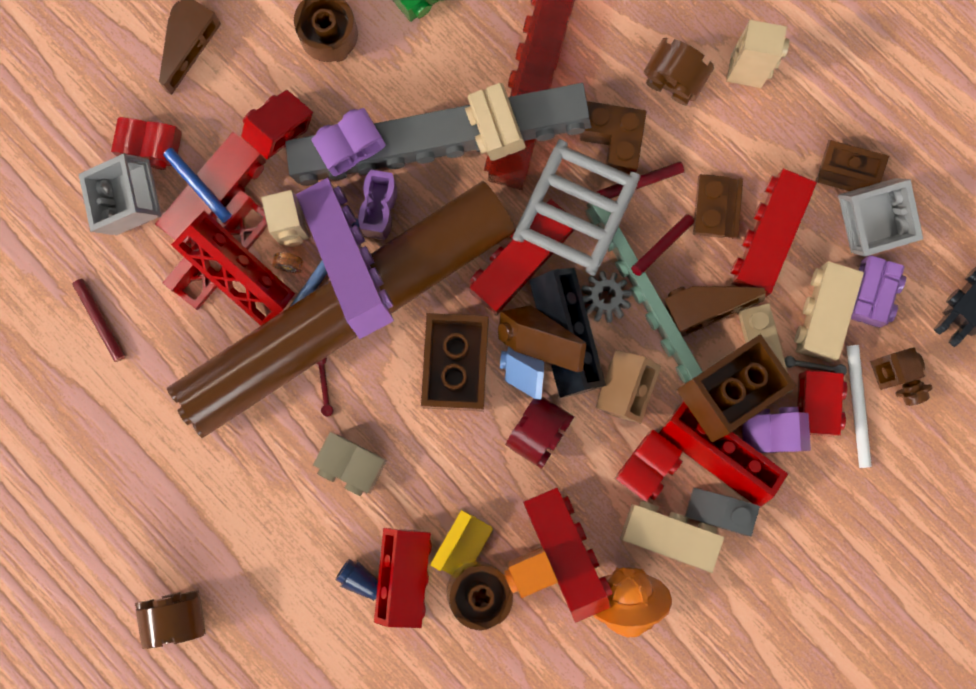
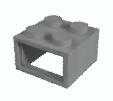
(119, 194)
(880, 216)

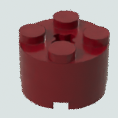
(539, 431)

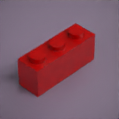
(402, 578)

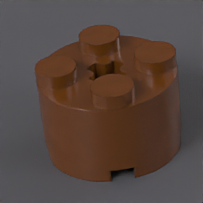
(318, 39)
(678, 70)
(486, 611)
(170, 619)

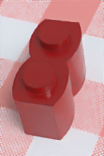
(145, 140)
(649, 466)

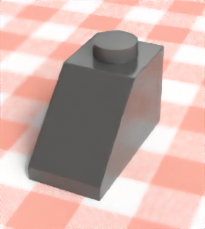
(722, 511)

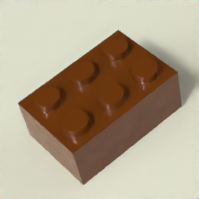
(455, 362)
(736, 388)

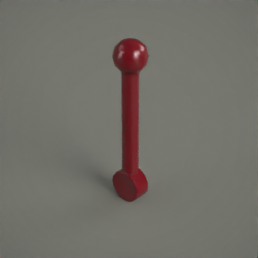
(326, 410)

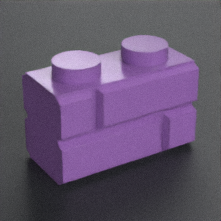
(878, 291)

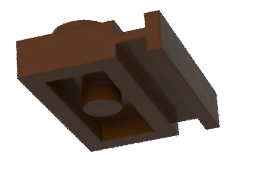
(850, 166)
(718, 206)

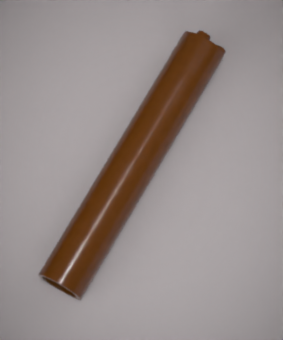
(317, 323)

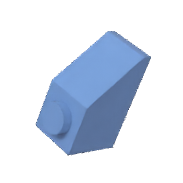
(523, 372)

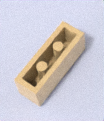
(757, 53)
(828, 311)
(672, 536)

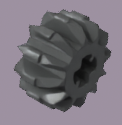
(616, 302)

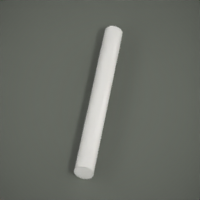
(859, 407)

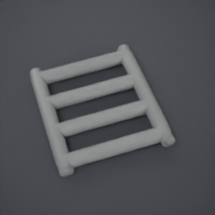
(549, 178)

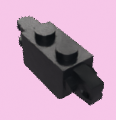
(960, 311)

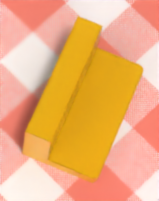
(462, 543)

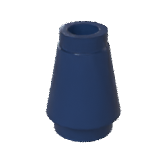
(357, 579)

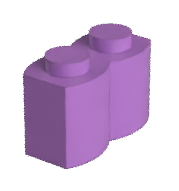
(348, 141)
(380, 198)
(778, 432)

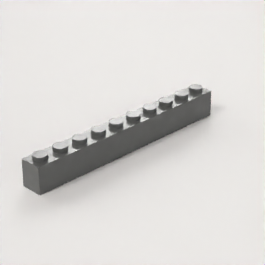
(448, 134)

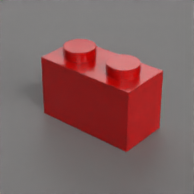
(275, 122)
(822, 398)

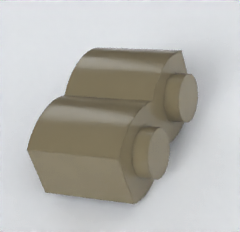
(349, 463)

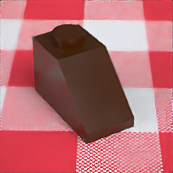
(898, 368)

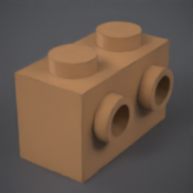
(628, 386)

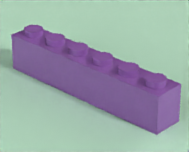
(345, 259)

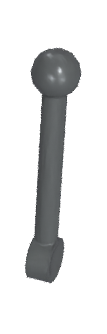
(791, 362)

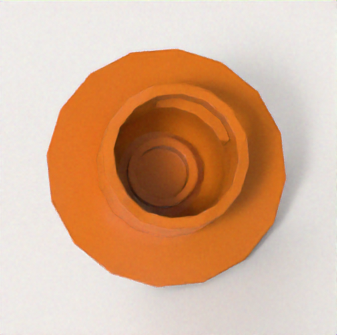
(635, 602)

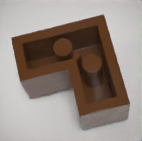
(621, 130)

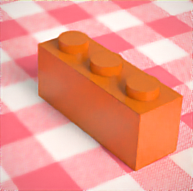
(530, 573)

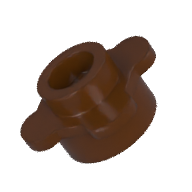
(914, 392)

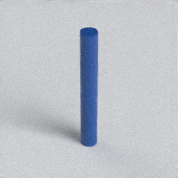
(197, 185)

